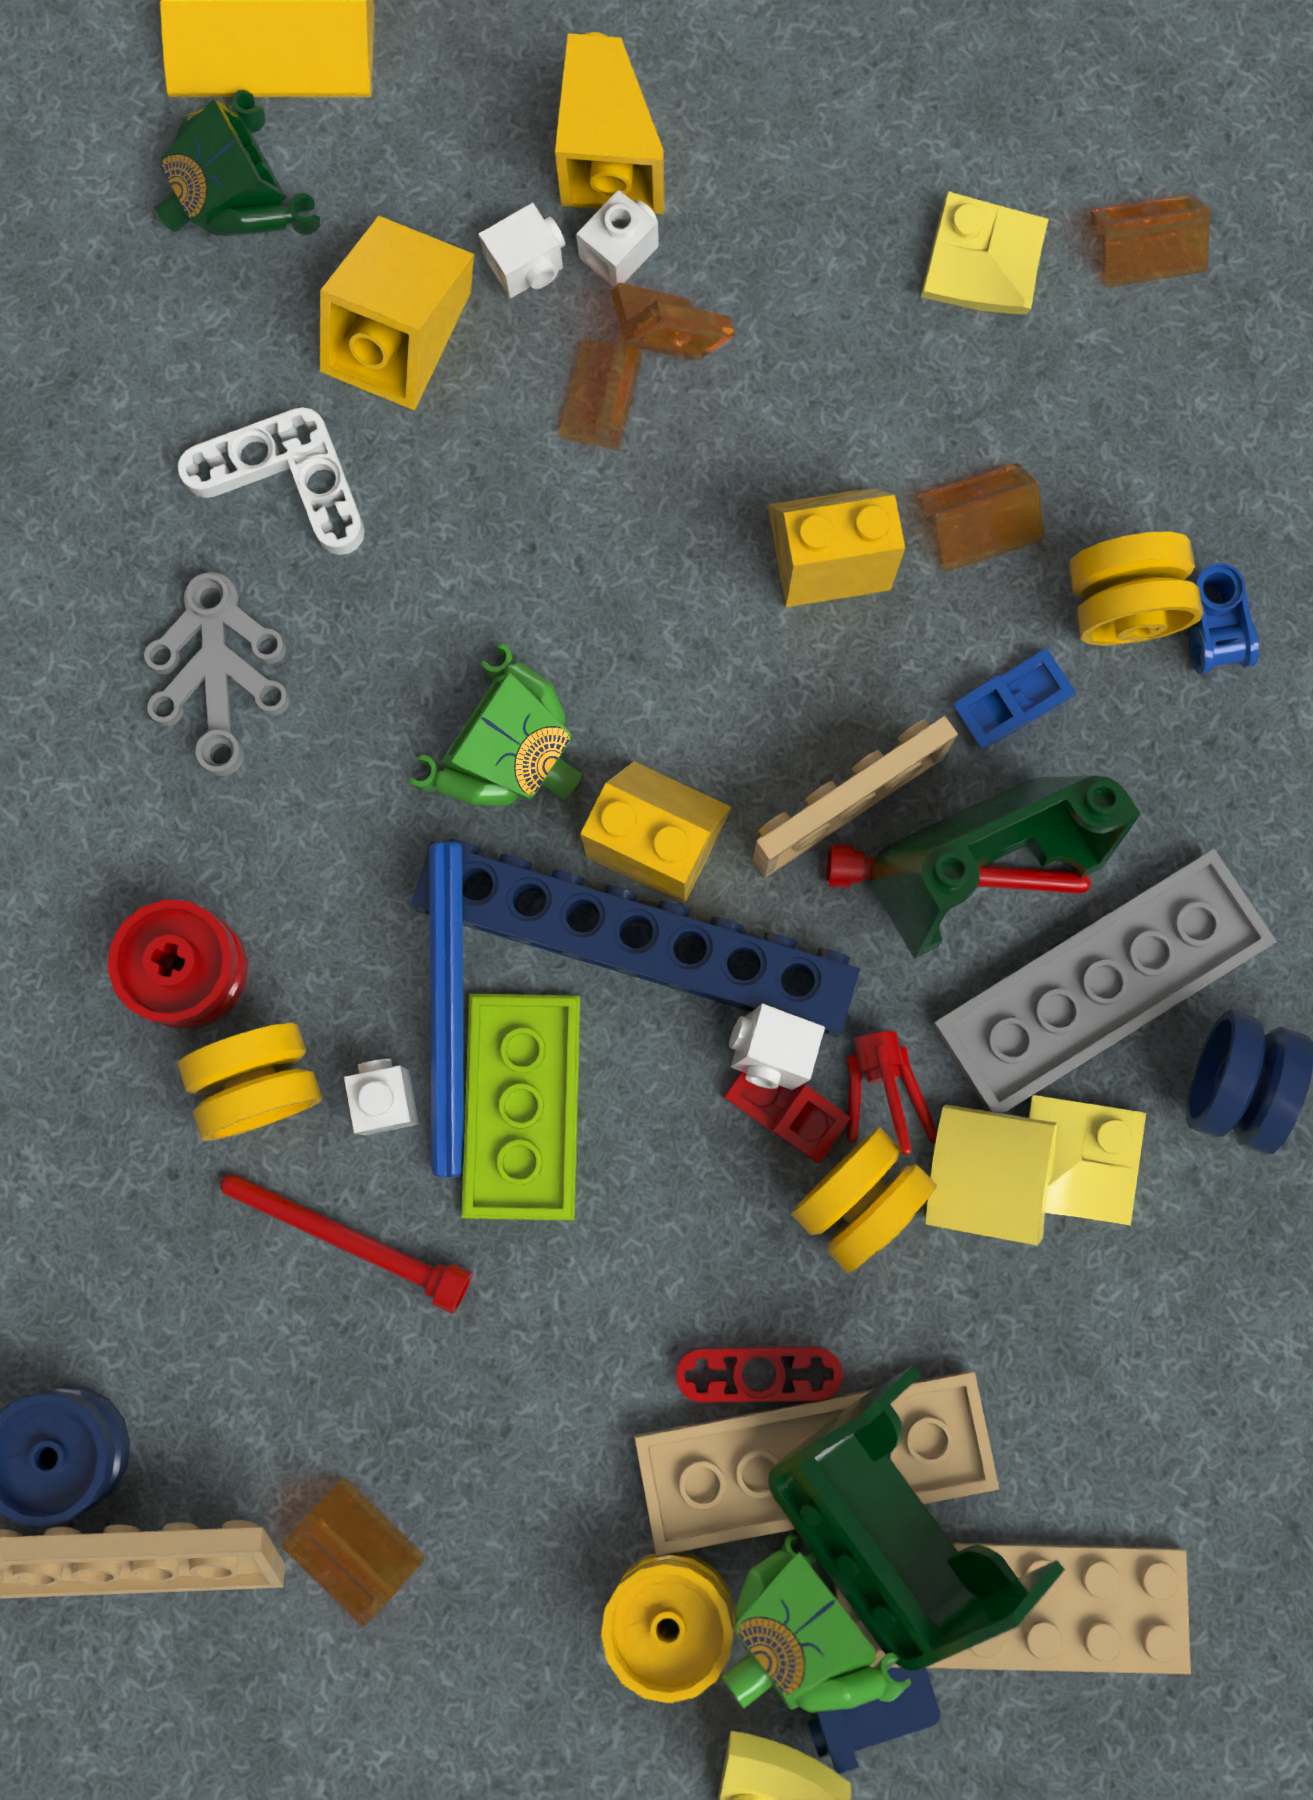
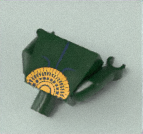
(224, 177)

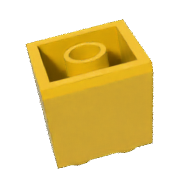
(605, 128)
(392, 310)
(837, 545)
(653, 830)

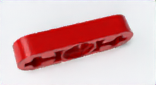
(801, 1359)

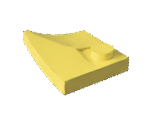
(984, 256)
(1092, 1158)
(772, 1771)

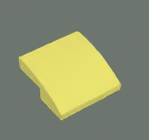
(991, 1174)

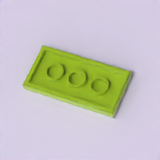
(521, 1107)

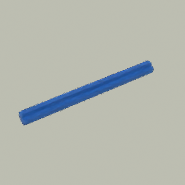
(446, 1009)

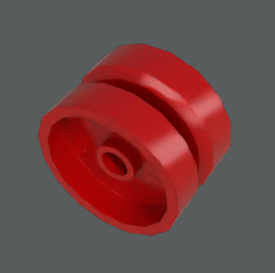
(146, 958)

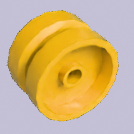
(1135, 588)
(249, 1081)
(871, 1208)
(640, 1648)

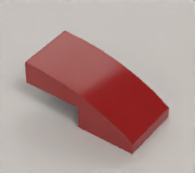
(794, 1115)

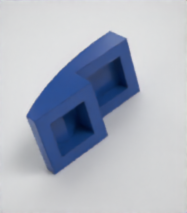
(1014, 699)

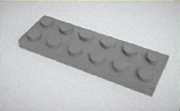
(1103, 983)

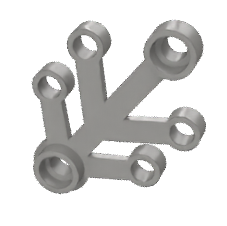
(214, 665)

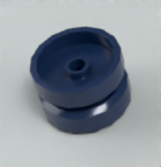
(1250, 1082)
(89, 1447)

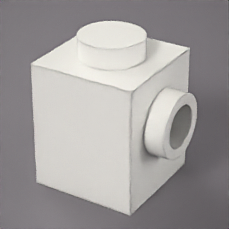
(618, 238)
(523, 250)
(775, 1047)
(380, 1097)

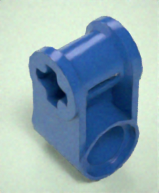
(1226, 629)

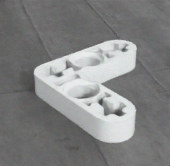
(300, 458)

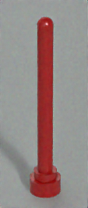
(851, 866)
(441, 1283)

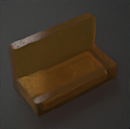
(1152, 239)
(668, 323)
(601, 394)
(984, 516)
(353, 1552)

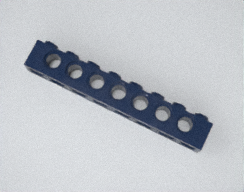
(549, 930)

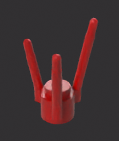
(884, 1061)

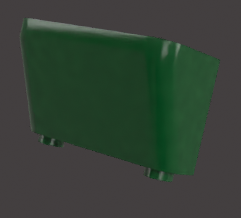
(938, 866)

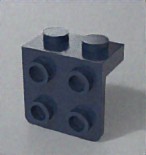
(853, 1729)

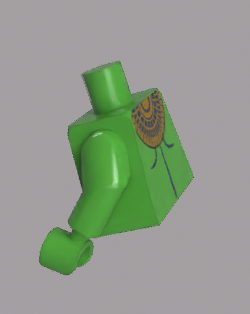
(507, 742)
(803, 1641)

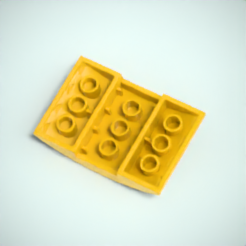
(268, 47)

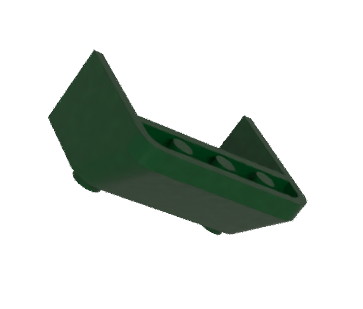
(887, 1547)

